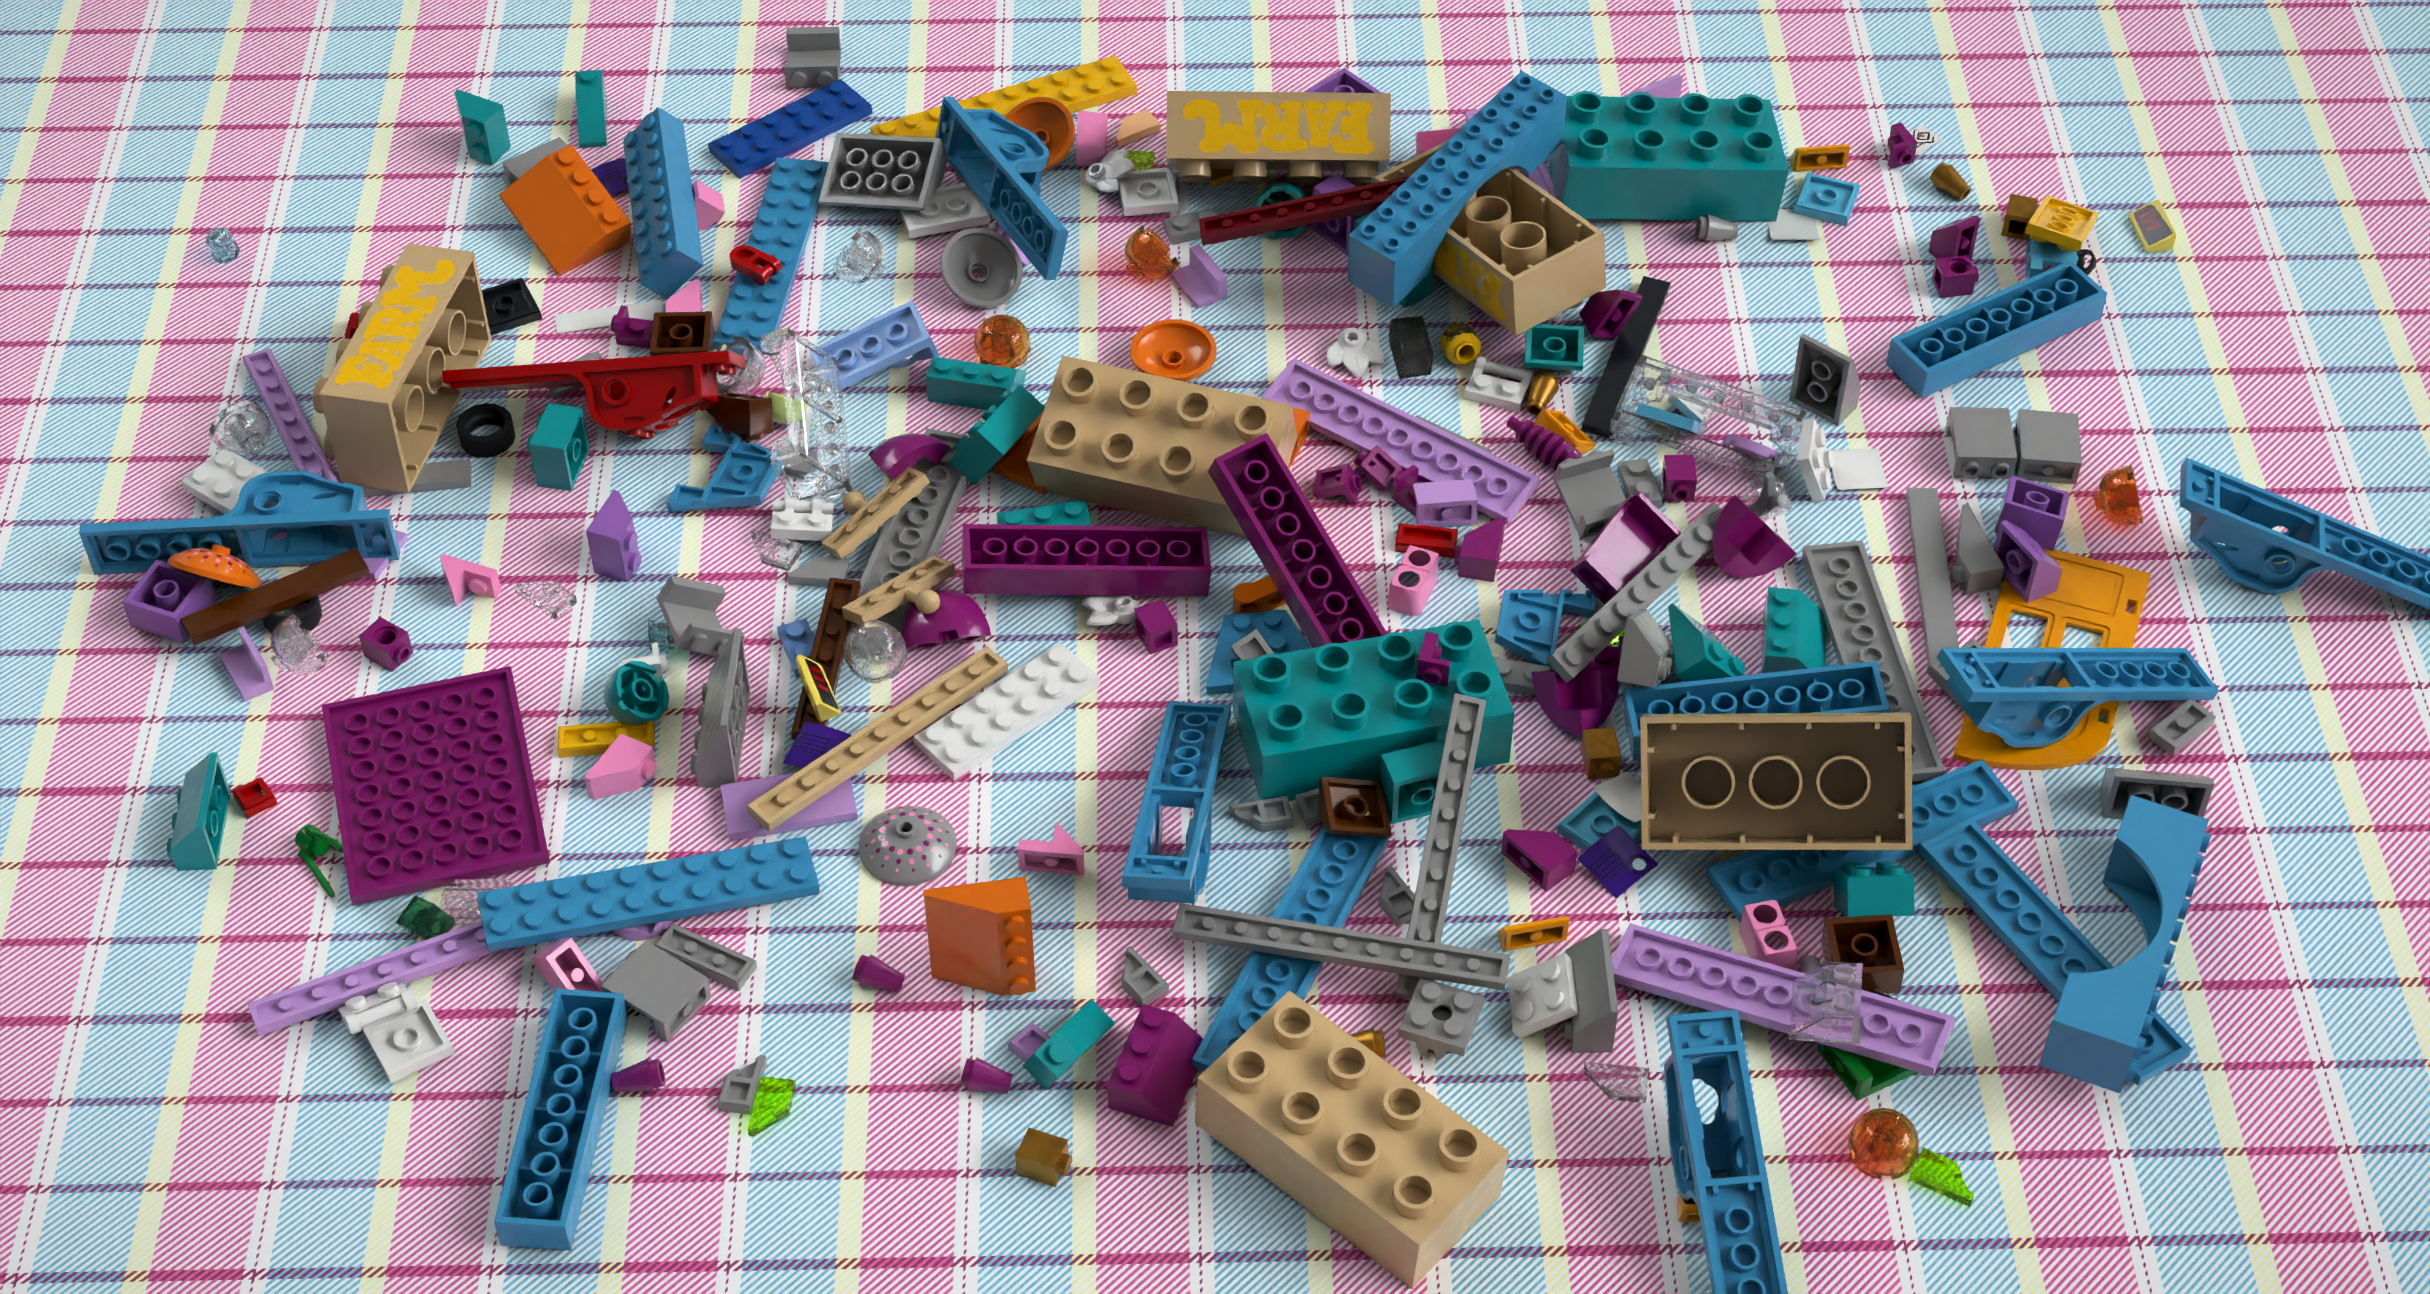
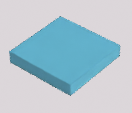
(1826, 199)
(1668, 418)
(1593, 821)

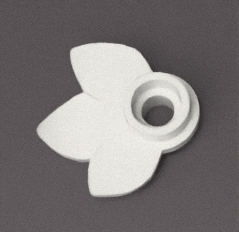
(1109, 170)
(1354, 354)
(1110, 609)

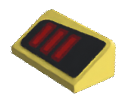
(2153, 227)
(817, 688)

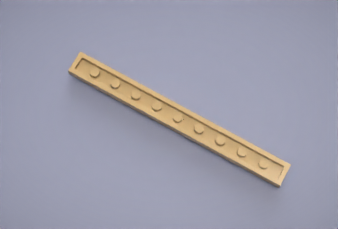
(876, 739)

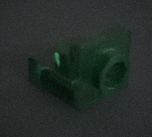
(425, 919)

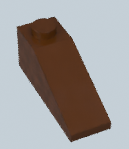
(744, 414)

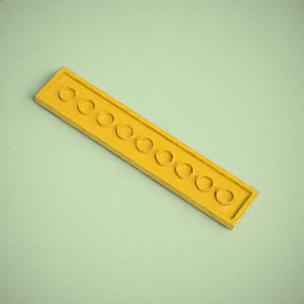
(1075, 88)

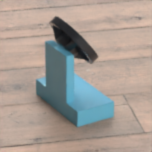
(2049, 254)

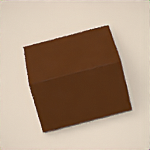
(1353, 807)

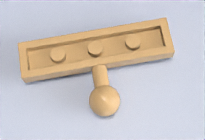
(872, 514)
(909, 586)

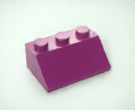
(1154, 1067)

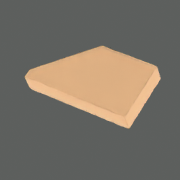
(1137, 127)

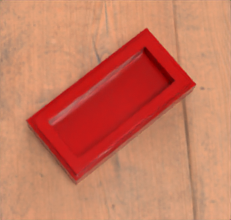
(1430, 538)

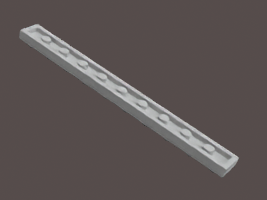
(1635, 595)
(1444, 828)
(1342, 946)

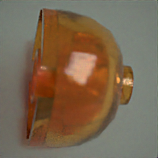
(1148, 256)
(1002, 341)
(2119, 497)
(1883, 1143)

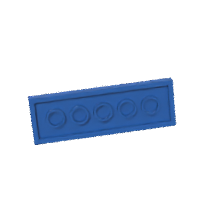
(790, 128)

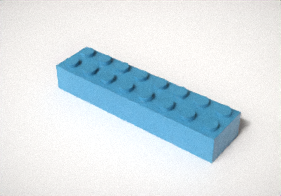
(662, 203)
(1995, 329)
(1809, 690)
(561, 1120)

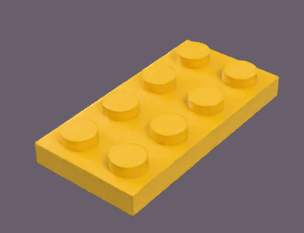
(2061, 224)

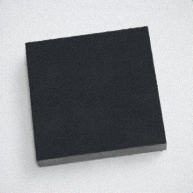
(509, 306)

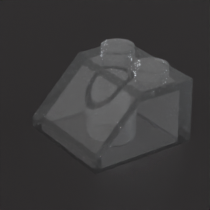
(1828, 1004)

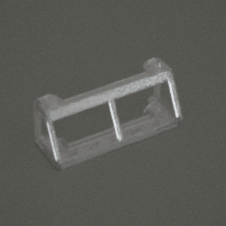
(1656, 378)
(825, 387)

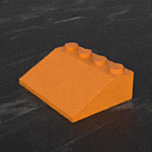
(566, 211)
(982, 935)

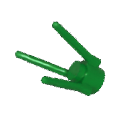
(316, 843)

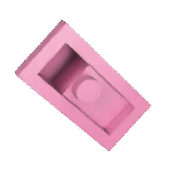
(468, 576)
(1059, 856)

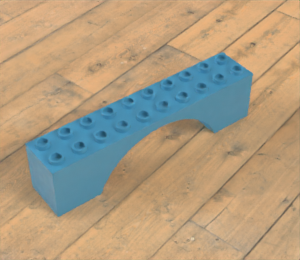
(1401, 237)
(2107, 1009)

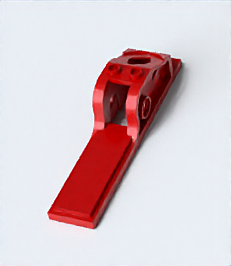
(620, 392)

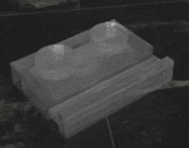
(461, 900)

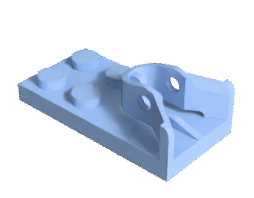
(880, 344)

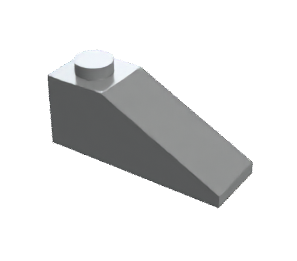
(1976, 562)

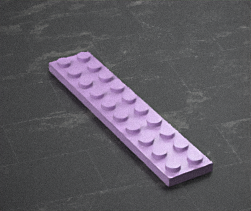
(1366, 421)
(1763, 996)

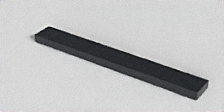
(1624, 356)

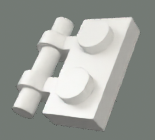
(809, 522)

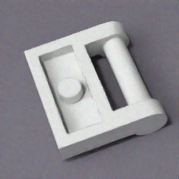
(1496, 390)
(365, 1010)

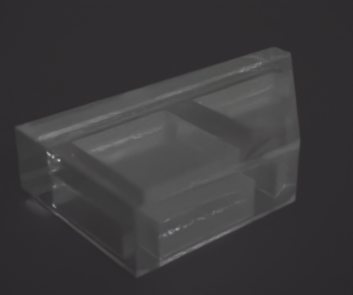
(775, 552)
(547, 596)
(1619, 1081)

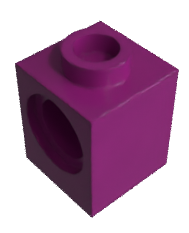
(1954, 276)
(1679, 477)
(1155, 626)
(386, 644)

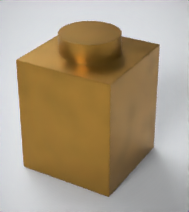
(2018, 214)
(1601, 753)
(1043, 1157)

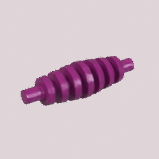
(1543, 443)

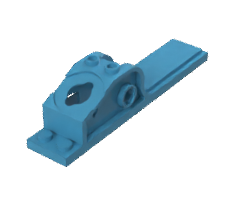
(1004, 172)
(299, 512)
(2254, 545)
(2000, 699)
(1185, 777)
(1734, 1210)

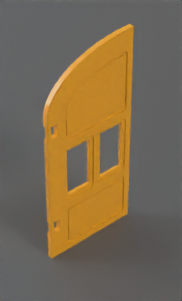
(2090, 598)

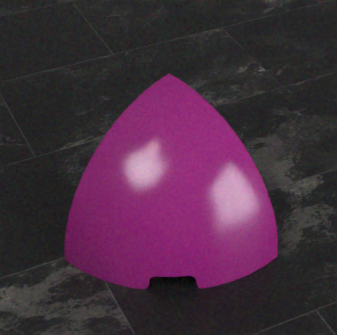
(905, 451)
(1746, 544)
(955, 620)
(1581, 702)

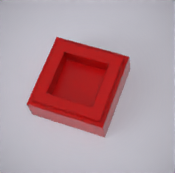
(254, 797)

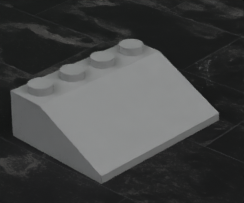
(883, 171)
(722, 717)

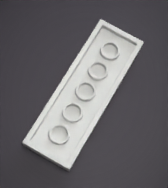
(1006, 711)

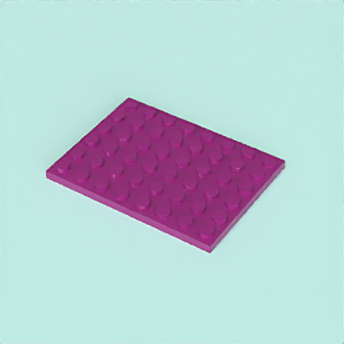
(433, 785)

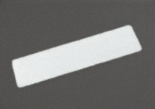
(603, 316)

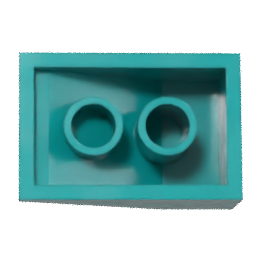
(1699, 651)

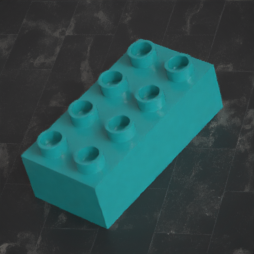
(1669, 158)
(1353, 700)

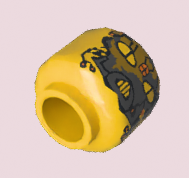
(1460, 344)

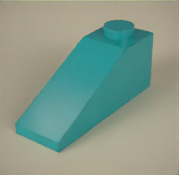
(591, 108)
(1068, 1044)

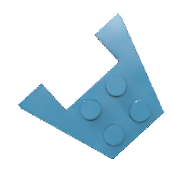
(739, 480)
(1531, 620)
(1275, 628)

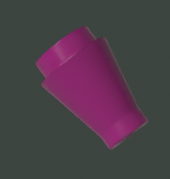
(876, 974)
(642, 1076)
(983, 1076)

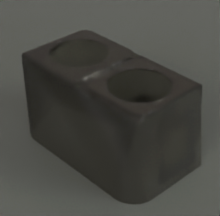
(1410, 347)

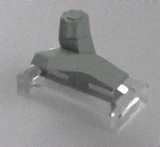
(1770, 499)

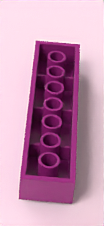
(1293, 545)
(1085, 560)

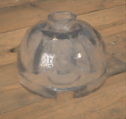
(861, 259)
(745, 379)
(242, 429)
(297, 648)
(875, 651)

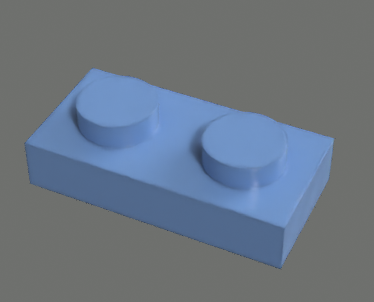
(796, 640)

